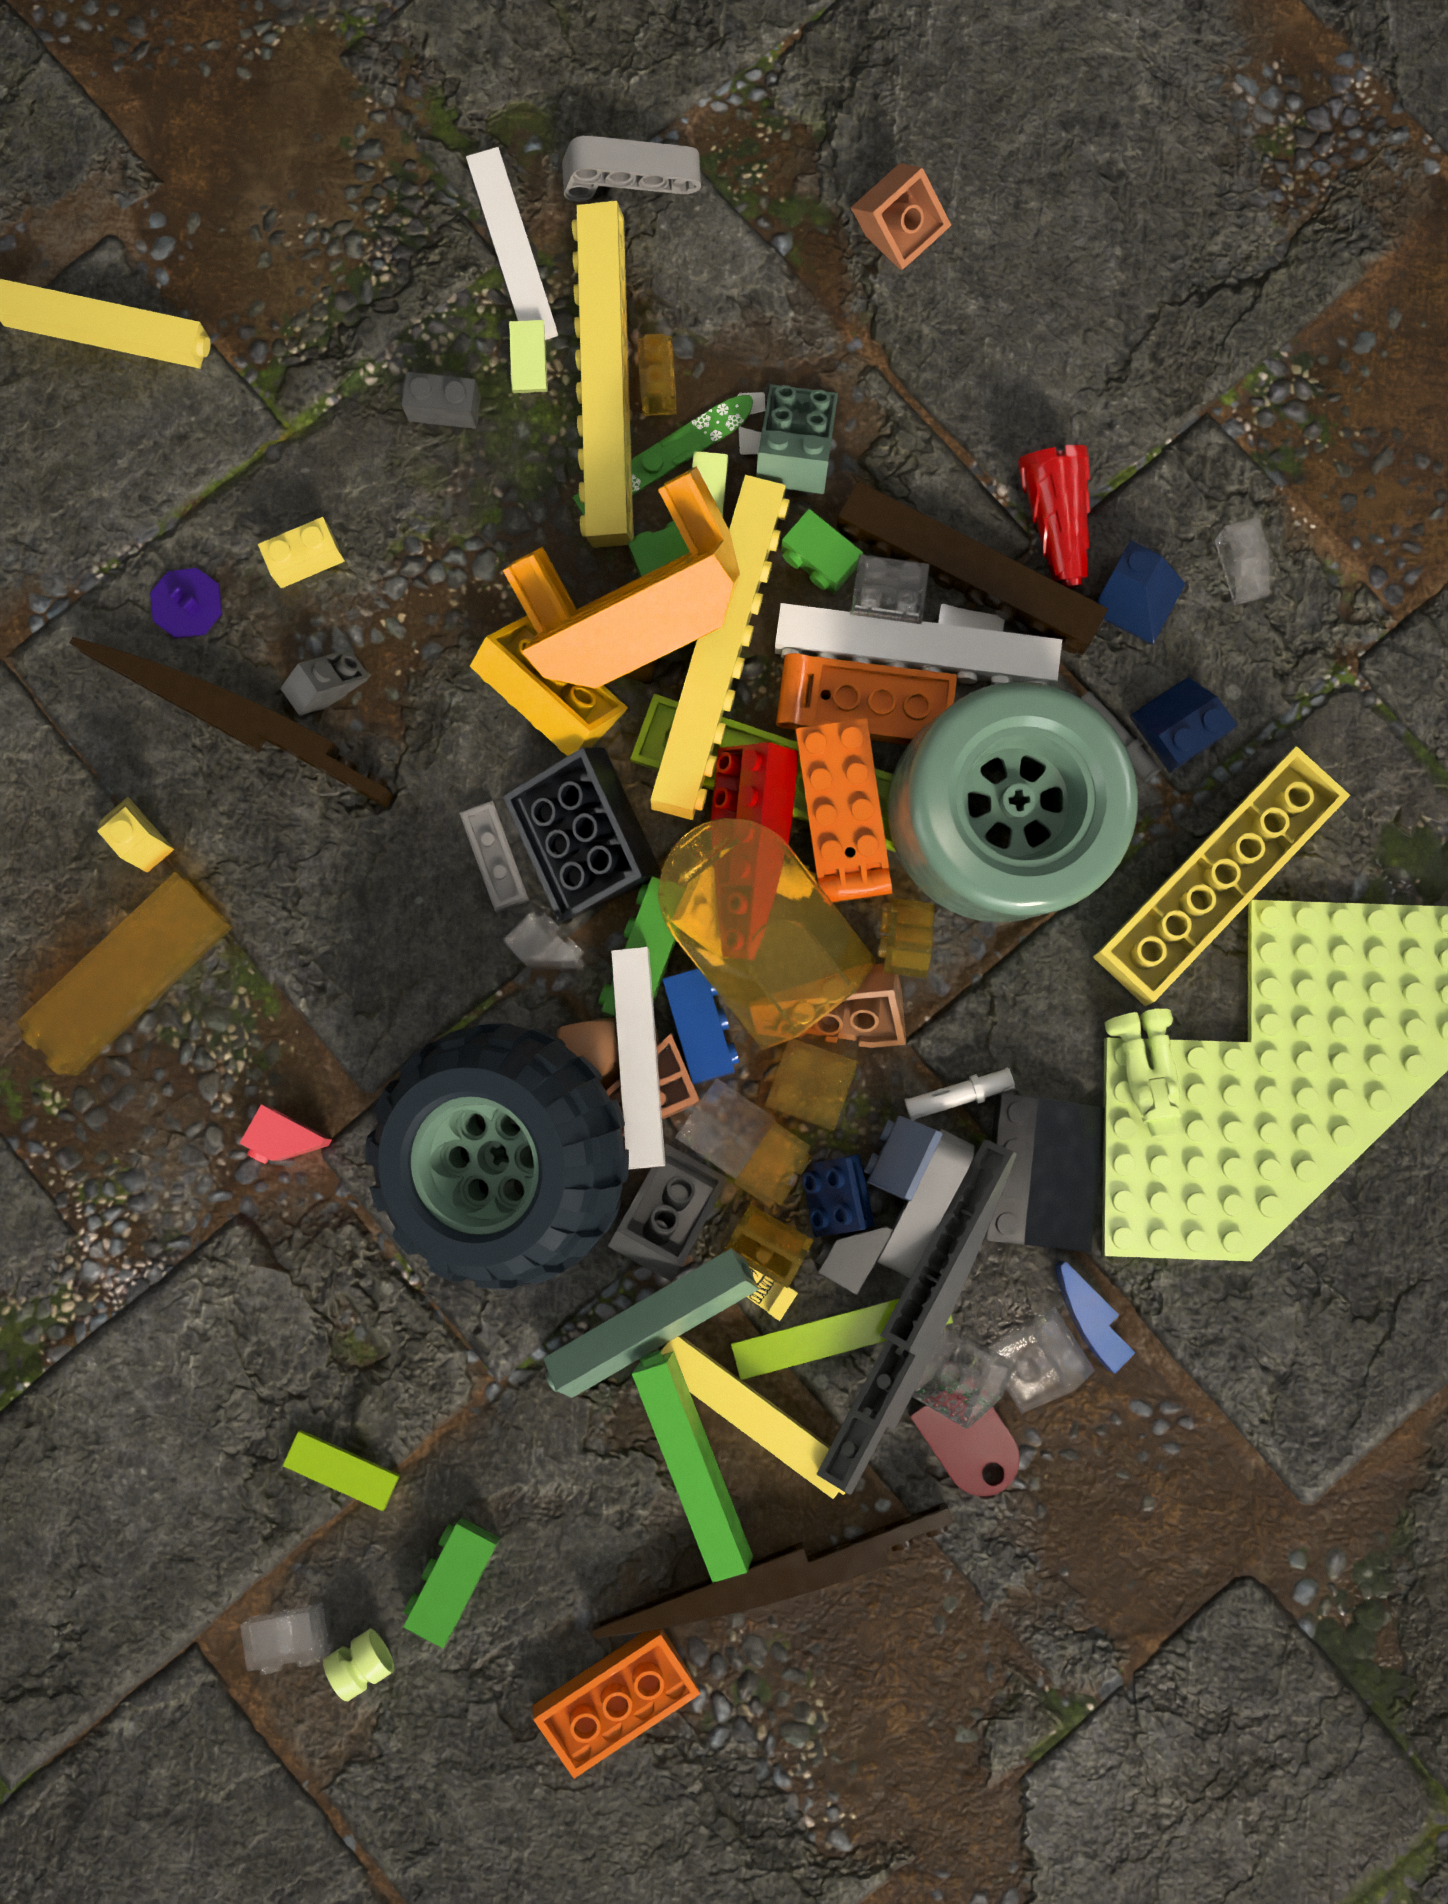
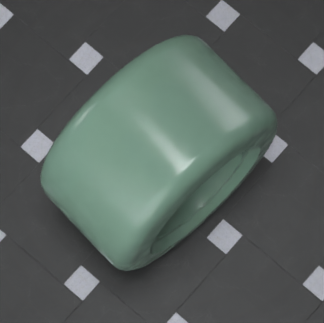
(1076, 760)

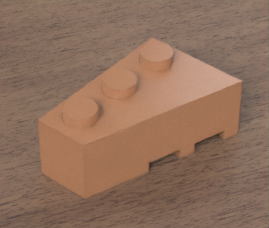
(674, 1081)

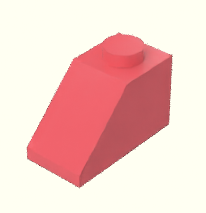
(280, 1137)

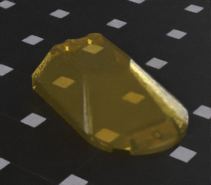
(760, 928)

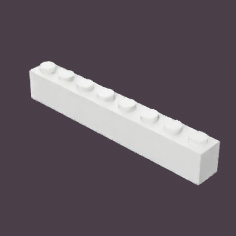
(926, 646)

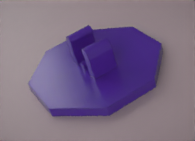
(186, 603)

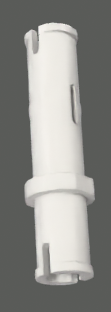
(962, 1093)

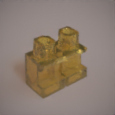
(657, 375)

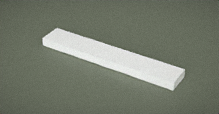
(510, 239)
(638, 1057)

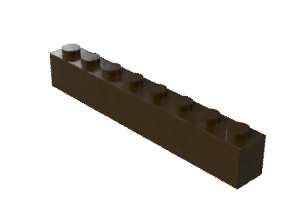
(971, 568)

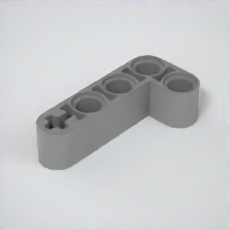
(628, 165)
(926, 1209)

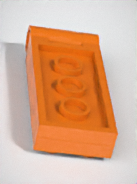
(890, 697)
(844, 809)

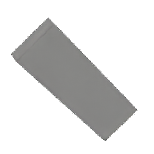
(494, 856)

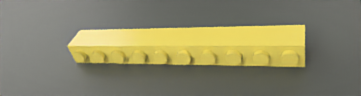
(603, 375)
(718, 657)

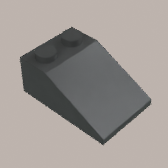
(668, 1213)

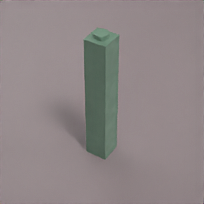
(650, 1324)

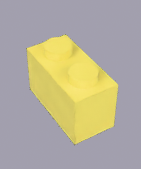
(301, 552)

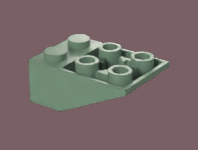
(797, 437)

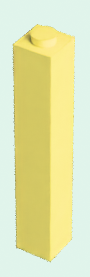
(103, 324)
(752, 1413)

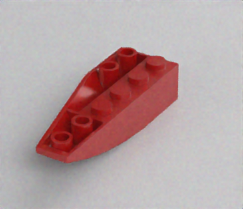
(756, 785)

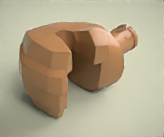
(598, 1044)

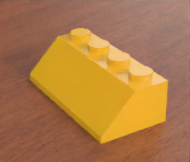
(562, 711)

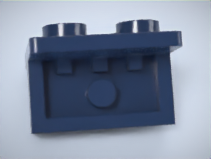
(837, 1196)

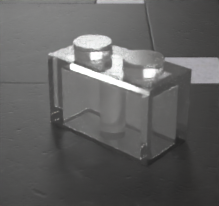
(285, 1638)

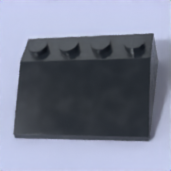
(581, 833)
(1054, 1174)

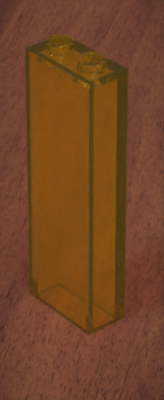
(123, 976)

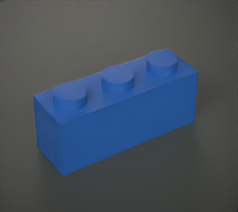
(700, 1026)

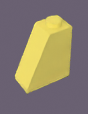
(133, 836)

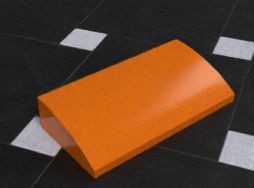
(615, 1701)

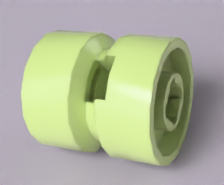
(353, 1667)

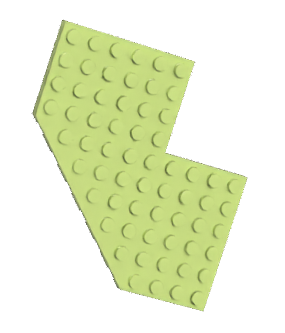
(1335, 1052)

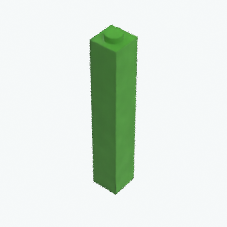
(692, 1465)

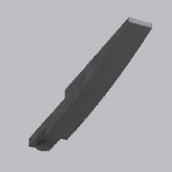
(919, 1317)

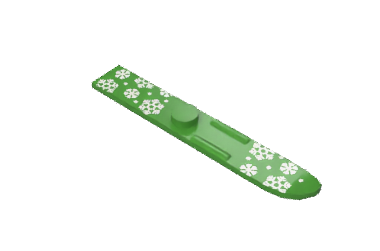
(681, 444)

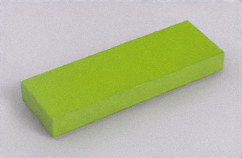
(341, 1470)

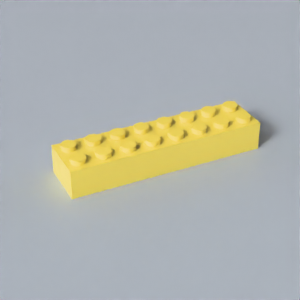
(1221, 876)

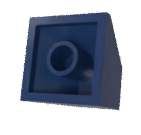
(1140, 592)

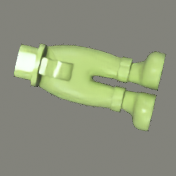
(1155, 1089)

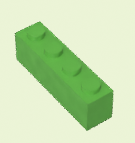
(645, 931)

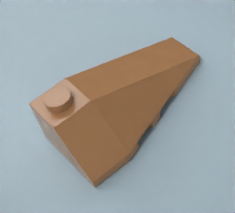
(869, 1015)

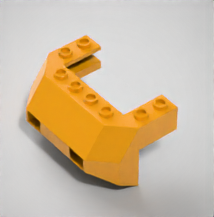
(641, 617)

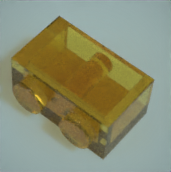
(907, 938)
(773, 1165)
(769, 1245)

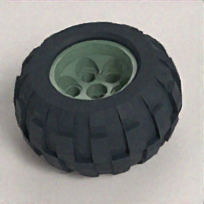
(436, 1195)

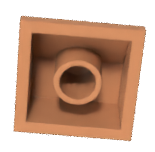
(902, 214)

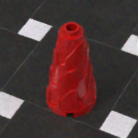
(1059, 506)

